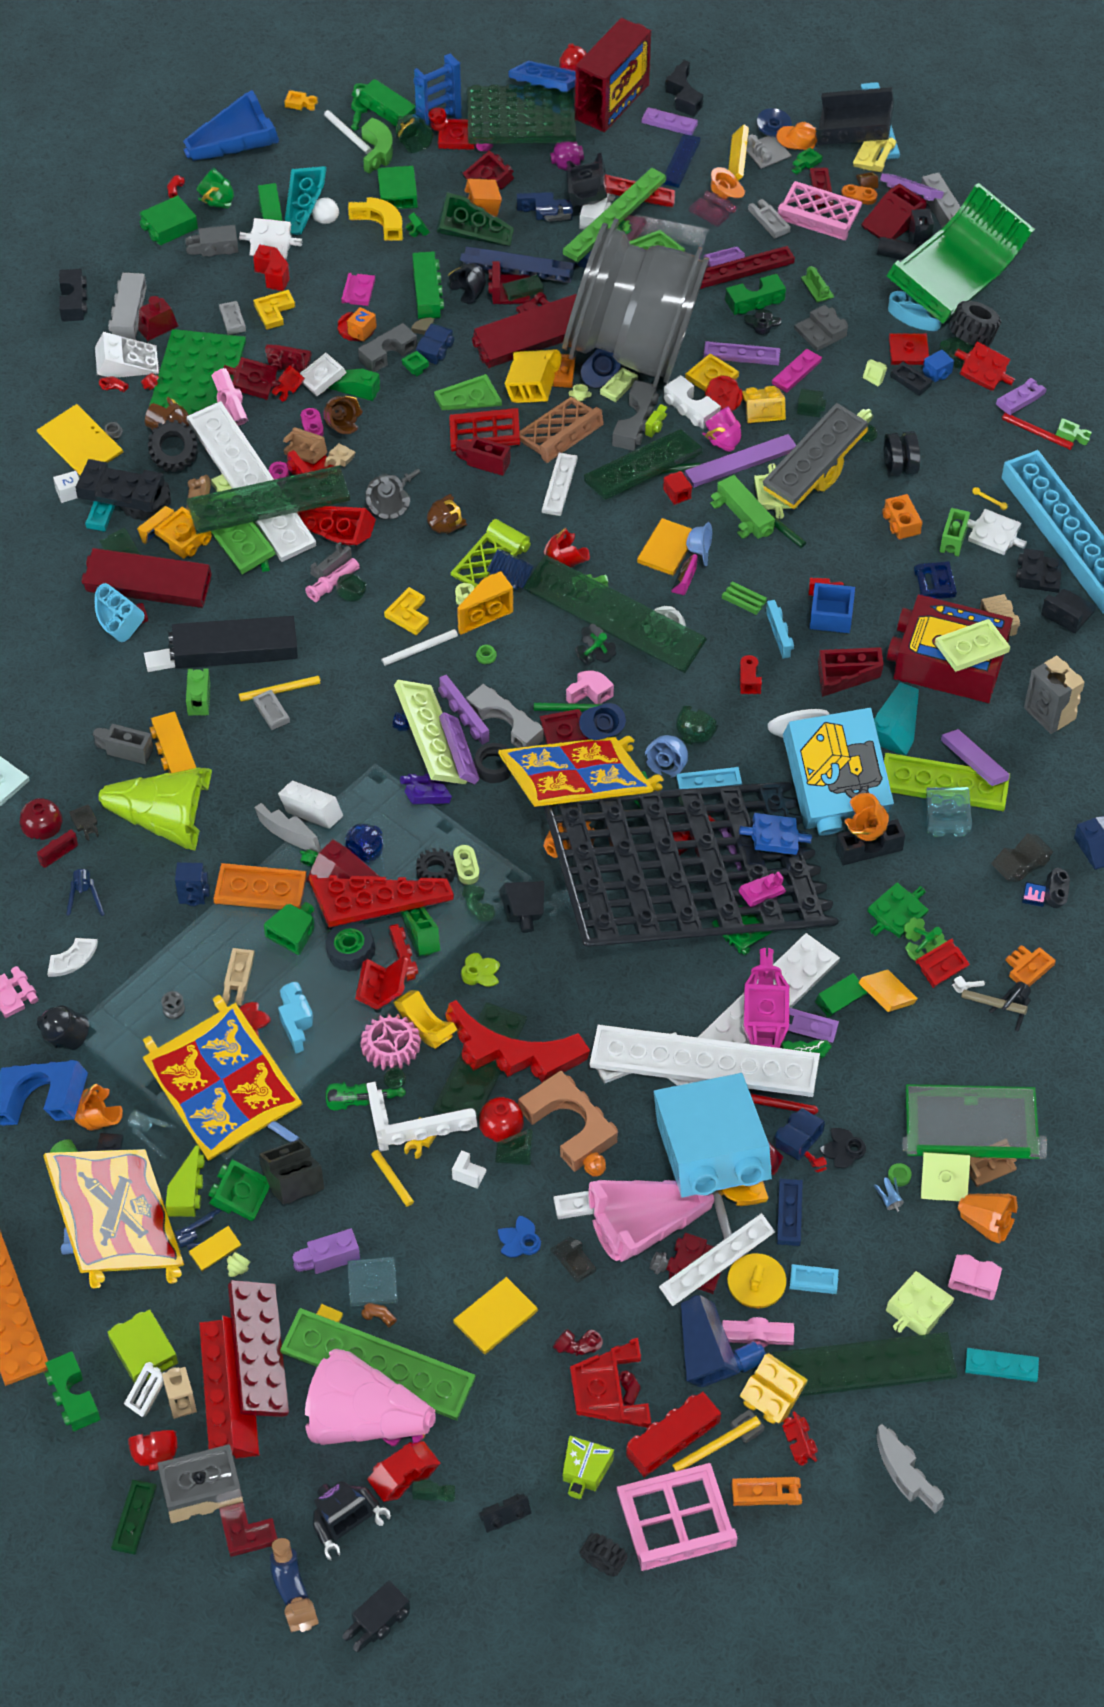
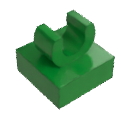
(417, 226)
(415, 363)

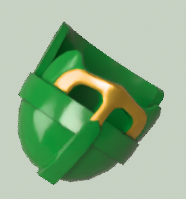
(216, 190)

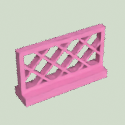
(814, 220)

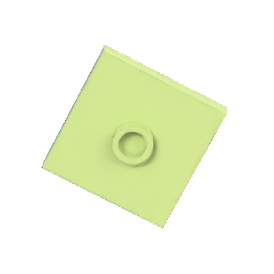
(945, 1176)

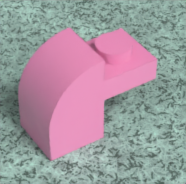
(590, 684)

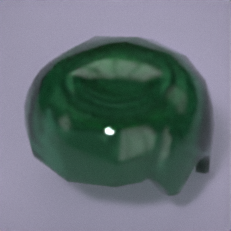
(348, 584)

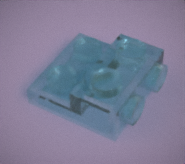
(948, 811)

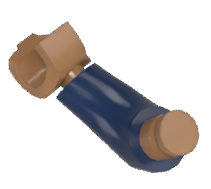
(288, 1581)

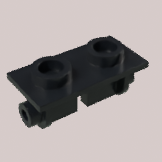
(514, 1509)

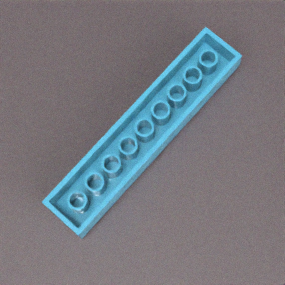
(1059, 519)

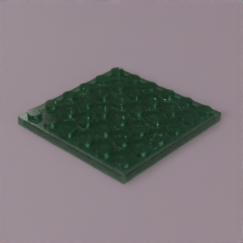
(520, 114)

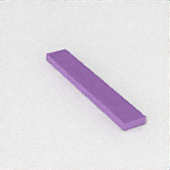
(740, 460)

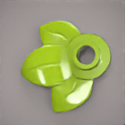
(480, 970)

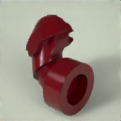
(589, 1342)

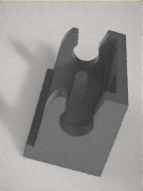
(332, 563)

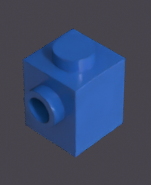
(938, 366)

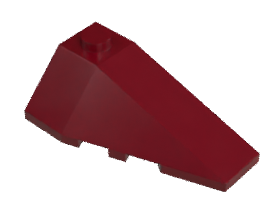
(339, 861)

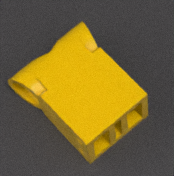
(532, 375)

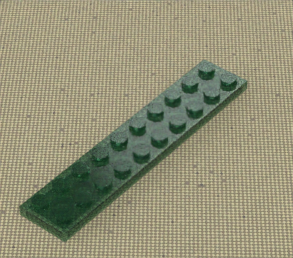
(615, 613)

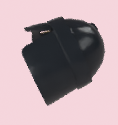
(469, 278)
(63, 1027)

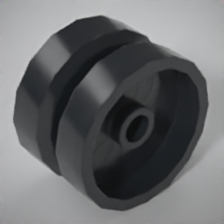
(901, 453)

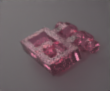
(708, 211)

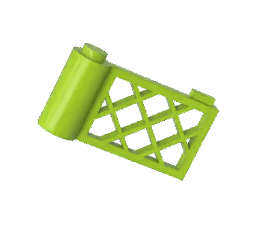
(500, 535)

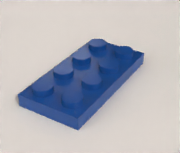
(544, 75)

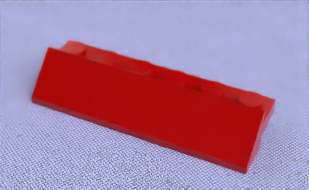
(223, 1414)

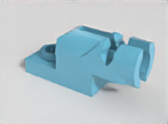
(295, 1014)

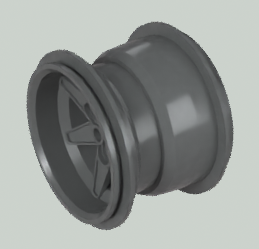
(635, 303)

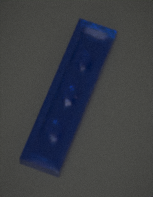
(681, 160)

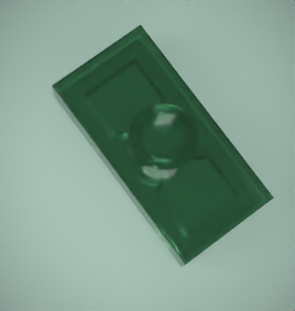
(523, 287)

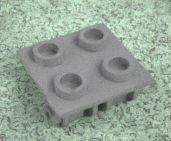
(766, 150)

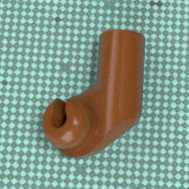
(379, 1311)

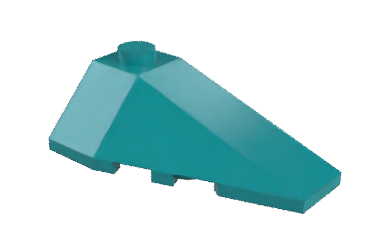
(302, 195)
(897, 720)

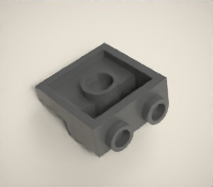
(822, 328)

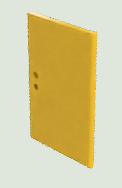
(79, 439)

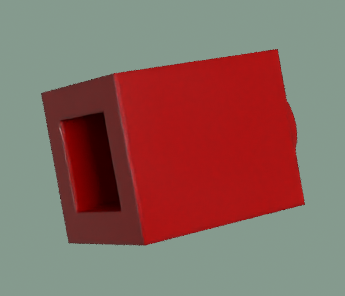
(677, 487)

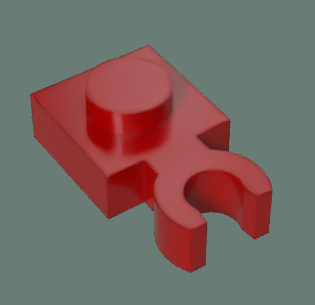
(290, 381)

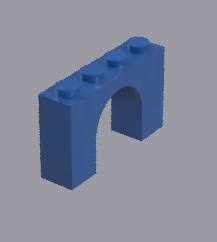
(64, 1095)

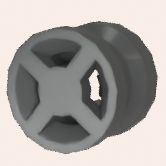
(173, 999)

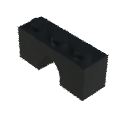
(72, 284)
(853, 849)

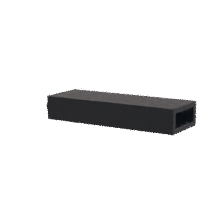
(233, 641)

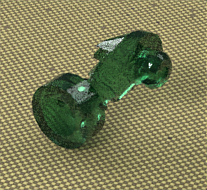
(473, 895)

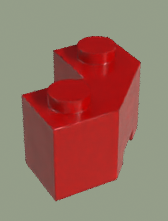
(273, 265)
(398, 1471)

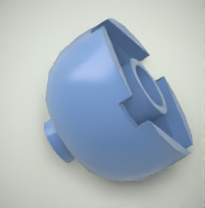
(665, 751)

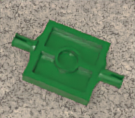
(896, 909)

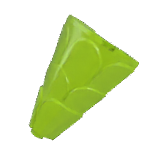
(161, 803)

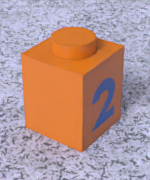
(361, 324)

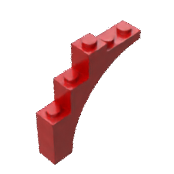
(514, 1055)

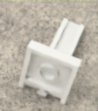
(415, 1129)

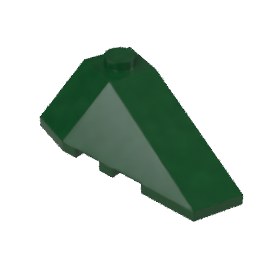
(468, 221)

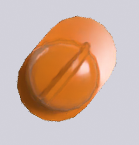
(798, 136)
(725, 184)

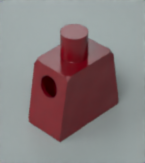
(156, 318)

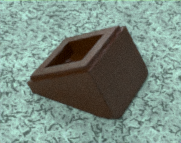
(868, 180)

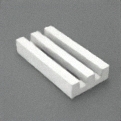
(137, 1386)

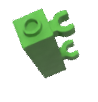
(745, 506)

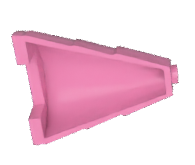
(640, 1213)
(361, 1404)

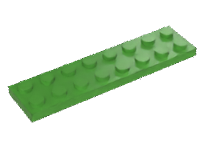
(431, 1380)

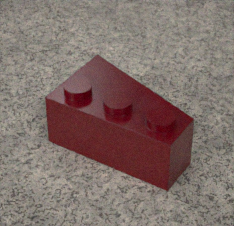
(848, 668)

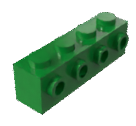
(426, 285)

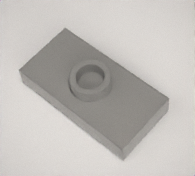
(232, 317)
(271, 709)

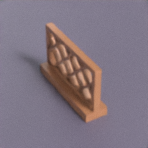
(566, 435)

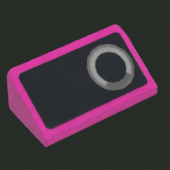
(685, 575)

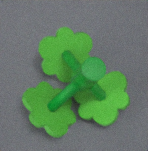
(914, 930)

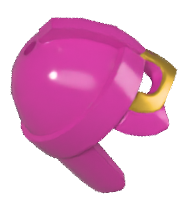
(723, 430)

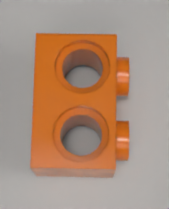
(902, 516)

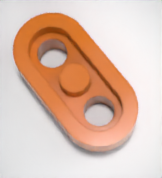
(863, 194)

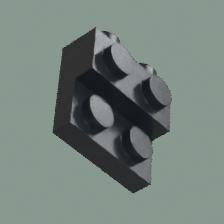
(1039, 571)

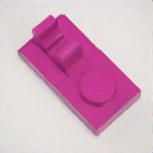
(762, 889)

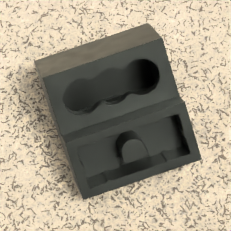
(291, 1171)

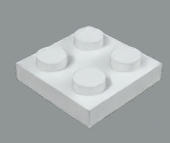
(322, 374)

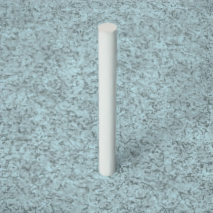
(360, 143)
(419, 647)

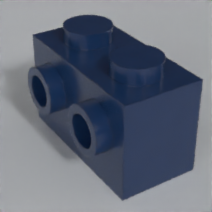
(191, 883)

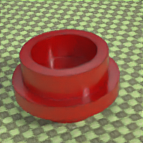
(150, 381)

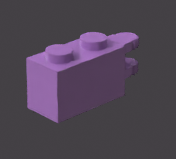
(327, 1252)

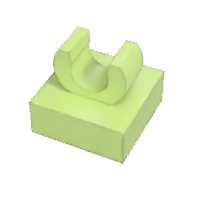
(875, 372)

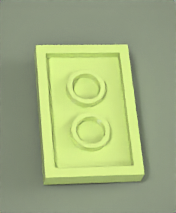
(972, 645)

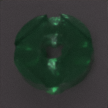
(951, 345)

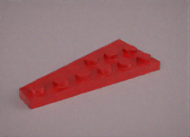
(372, 896)

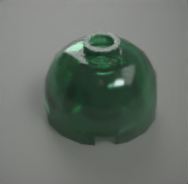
(695, 726)

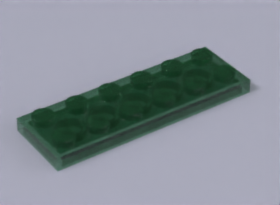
(642, 464)
(473, 1088)

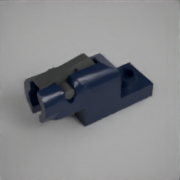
(545, 206)

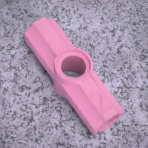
(229, 396)
(759, 1331)

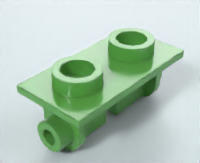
(816, 285)

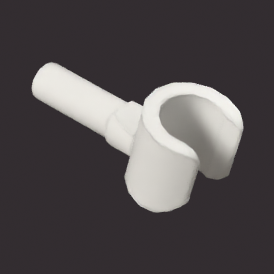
(960, 984)

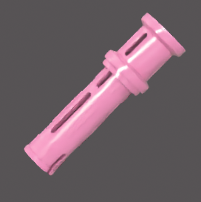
(326, 584)

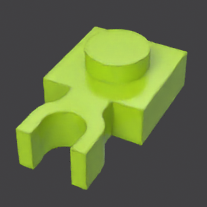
(654, 422)

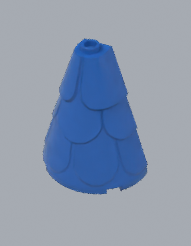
(233, 130)

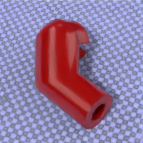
(175, 181)
(113, 383)

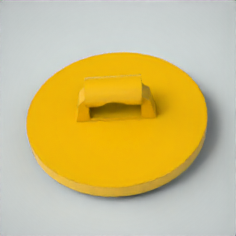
(756, 1280)

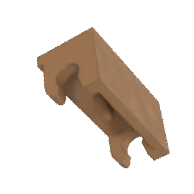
(306, 444)
(987, 1169)

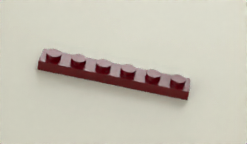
(747, 266)

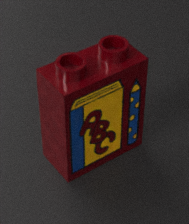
(612, 74)
(923, 663)

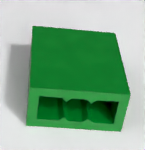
(398, 186)
(168, 220)

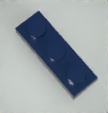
(789, 1212)

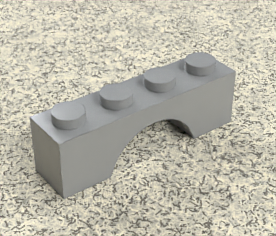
(490, 705)

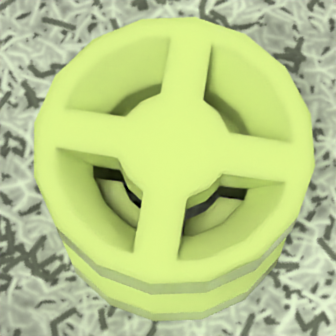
(463, 591)

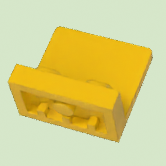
(764, 404)

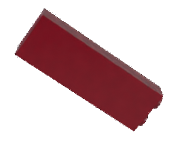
(523, 332)
(148, 577)

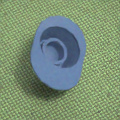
(700, 541)

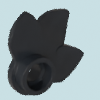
(762, 321)
(840, 1148)

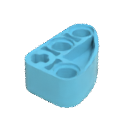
(911, 312)
(116, 613)

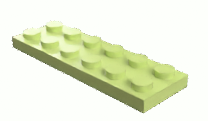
(423, 717)

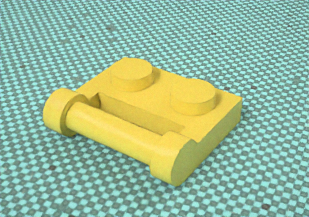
(869, 152)

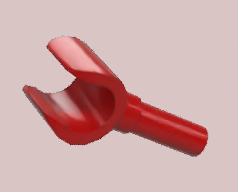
(816, 1162)

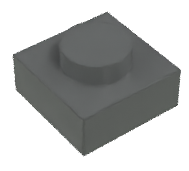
(752, 1433)

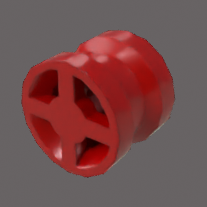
(438, 119)

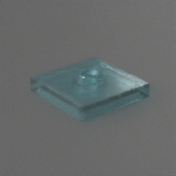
(372, 1281)

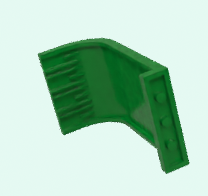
(962, 255)

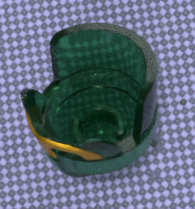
(413, 133)

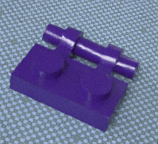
(424, 790)

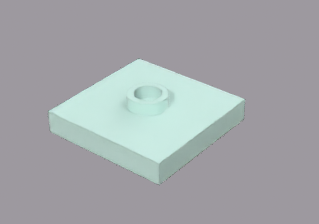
(10, 780)

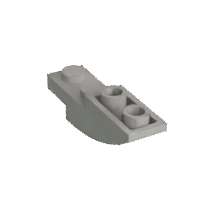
(899, 1463)

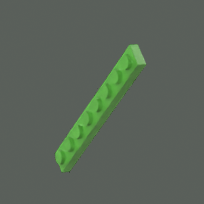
(619, 209)

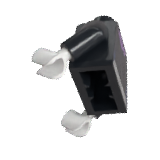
(342, 1510)

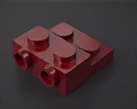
(490, 168)
(689, 1250)

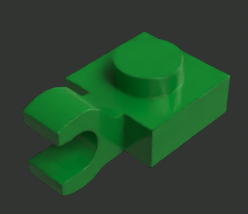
(807, 158)

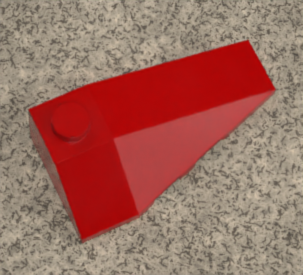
(339, 524)

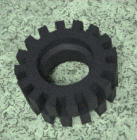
(436, 858)
(603, 1554)

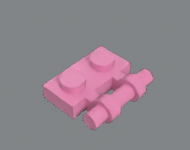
(9, 999)

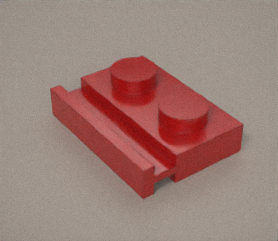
(942, 963)

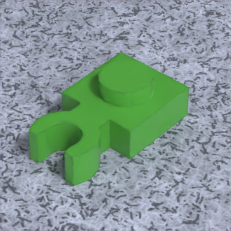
(1071, 431)

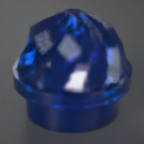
(400, 721)

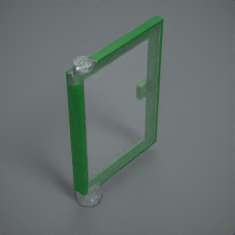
(973, 1121)

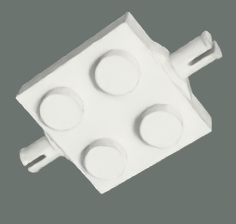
(272, 234)
(995, 532)

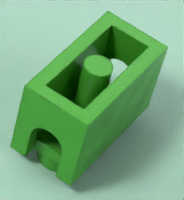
(954, 534)
(198, 690)

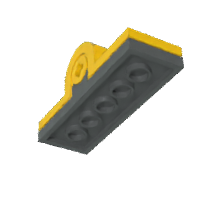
(817, 457)

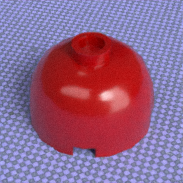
(501, 1119)
(153, 1448)

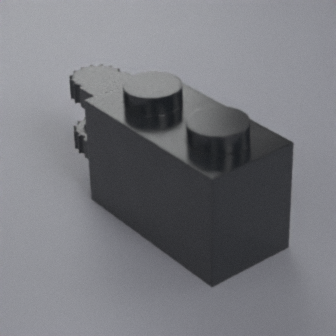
(378, 1615)

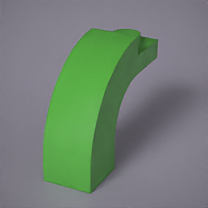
(380, 137)

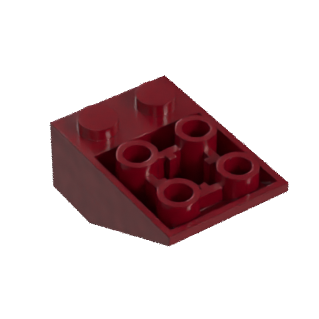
(893, 212)

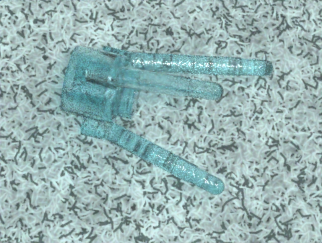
(142, 1122)

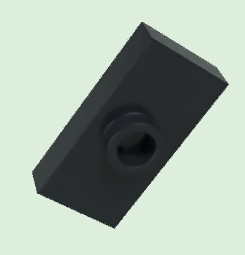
(911, 378)

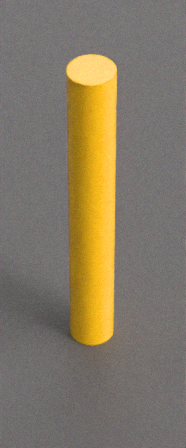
(392, 1178)

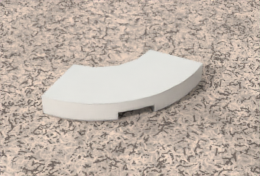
(73, 958)

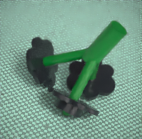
(595, 639)

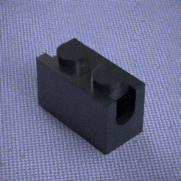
(918, 232)

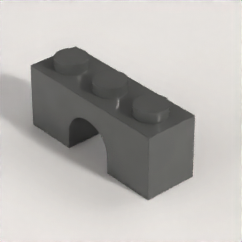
(399, 339)

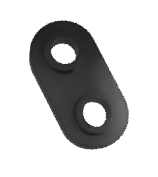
(1057, 888)

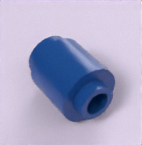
(749, 1356)

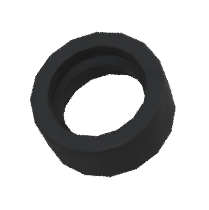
(489, 775)

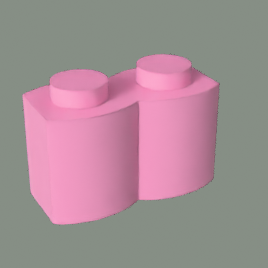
(975, 1276)

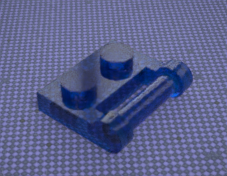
(941, 578)

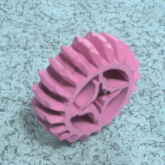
(382, 1050)

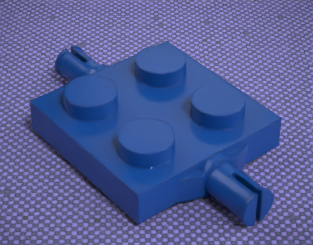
(775, 833)

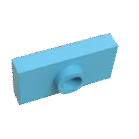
(814, 1279)

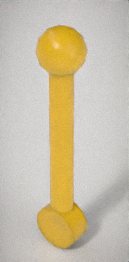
(976, 491)

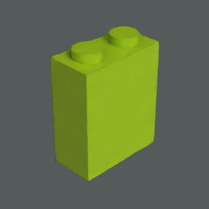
(142, 1342)

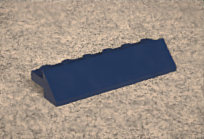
(520, 264)

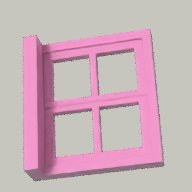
(685, 1548)

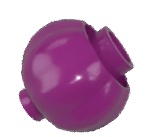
(567, 152)

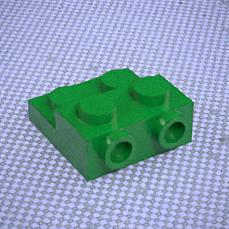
(239, 1190)

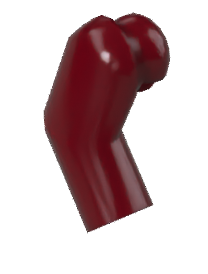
(631, 1387)

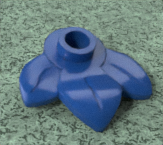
(515, 1238)

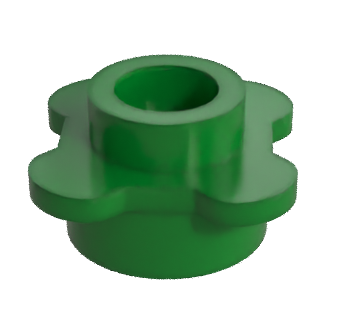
(308, 857)

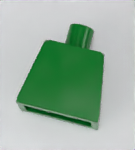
(291, 927)

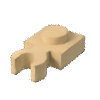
(339, 456)

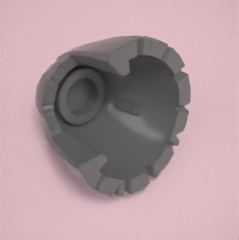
(386, 496)

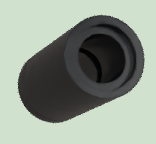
(895, 248)

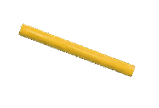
(281, 688)
(716, 1444)

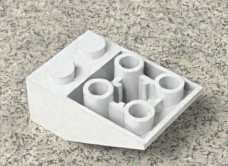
(124, 357)

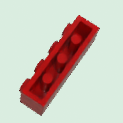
(673, 1433)

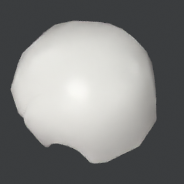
(325, 211)

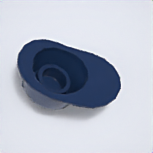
(599, 368)
(602, 721)

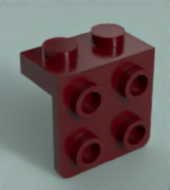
(496, 285)
(283, 356)

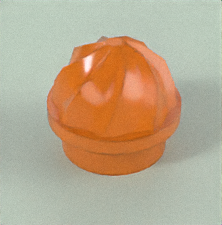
(594, 1164)

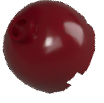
(40, 819)

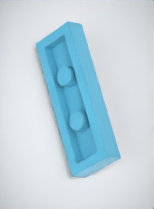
(779, 629)
(709, 778)

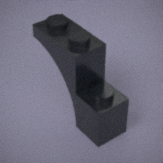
(687, 99)

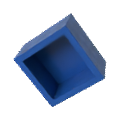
(832, 608)

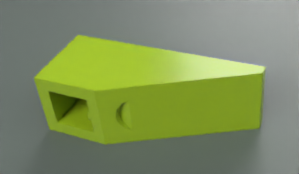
(183, 1189)

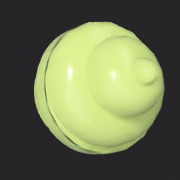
(237, 1264)

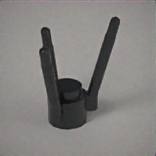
(1018, 995)

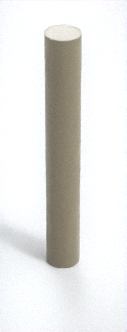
(992, 1001)

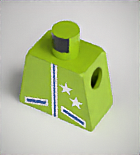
(585, 1465)

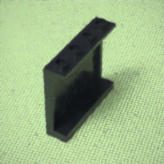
(855, 116)

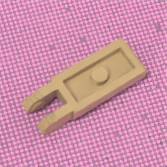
(238, 974)

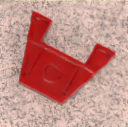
(599, 1391)

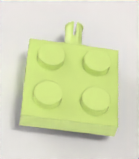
(918, 1305)

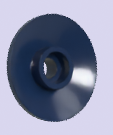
(771, 120)

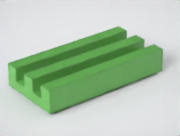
(745, 595)

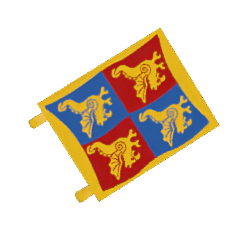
(578, 771)
(221, 1080)

